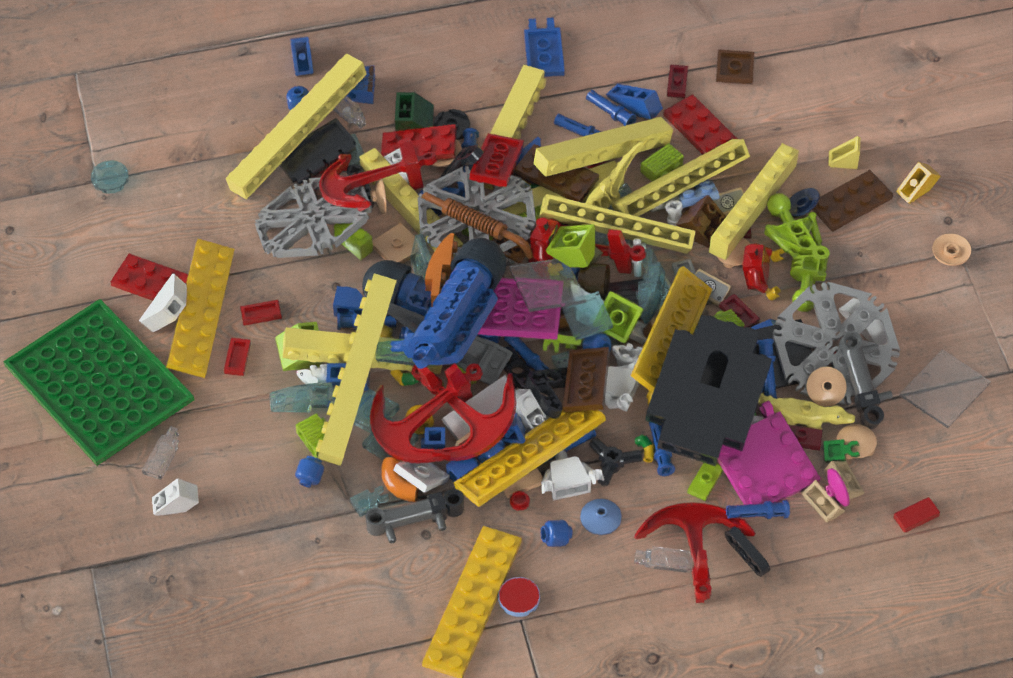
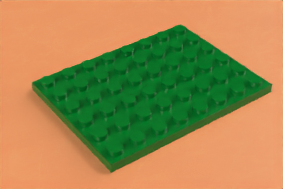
(98, 381)

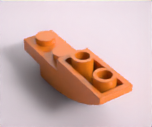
(440, 266)

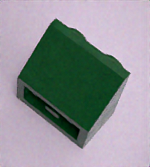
(412, 111)

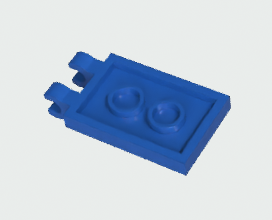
(544, 48)

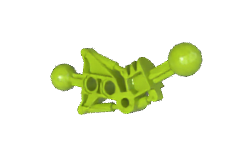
(794, 237)

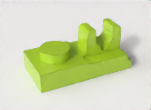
(568, 341)

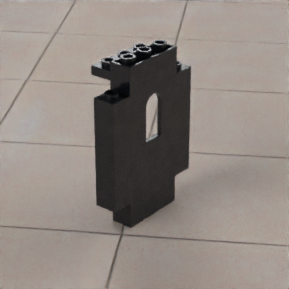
(700, 416)

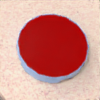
(519, 596)

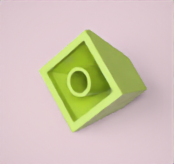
(573, 245)
(623, 315)

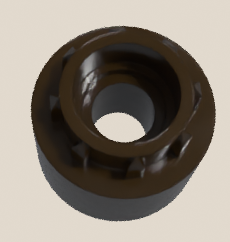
(595, 278)

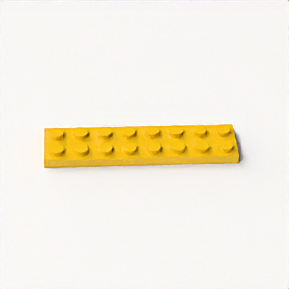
(679, 311)
(200, 316)
(522, 458)
(472, 602)

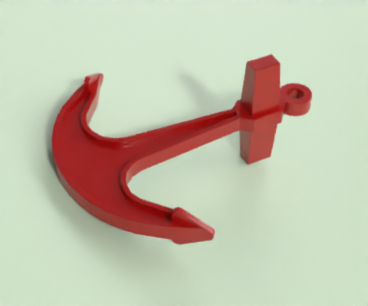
(335, 187)
(619, 251)
(484, 429)
(396, 435)
(693, 519)

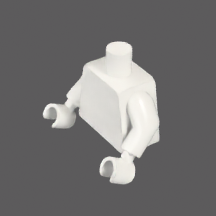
(620, 387)
(569, 477)

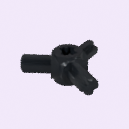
(612, 459)

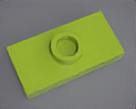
(705, 481)

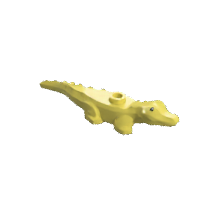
(608, 189)
(807, 412)

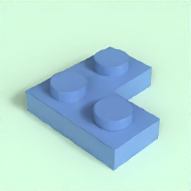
(703, 189)

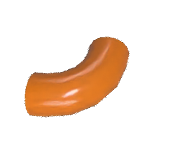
(397, 484)

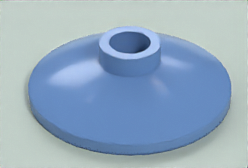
(600, 523)

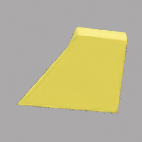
(846, 154)

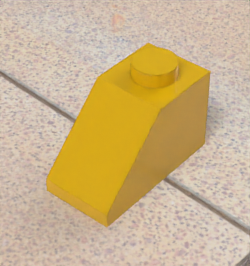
(918, 182)

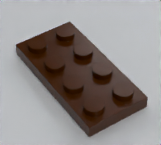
(570, 184)
(852, 200)
(586, 379)

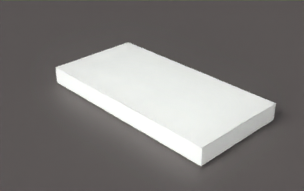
(484, 402)

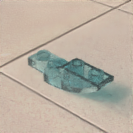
(652, 287)
(302, 397)

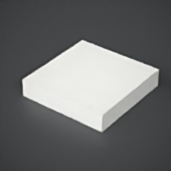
(422, 475)

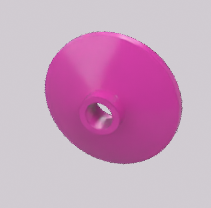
(837, 487)

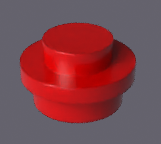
(519, 501)

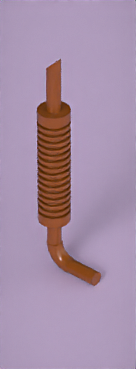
(478, 221)

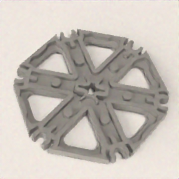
(491, 205)
(310, 217)
(829, 325)

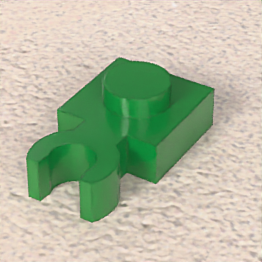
(837, 450)

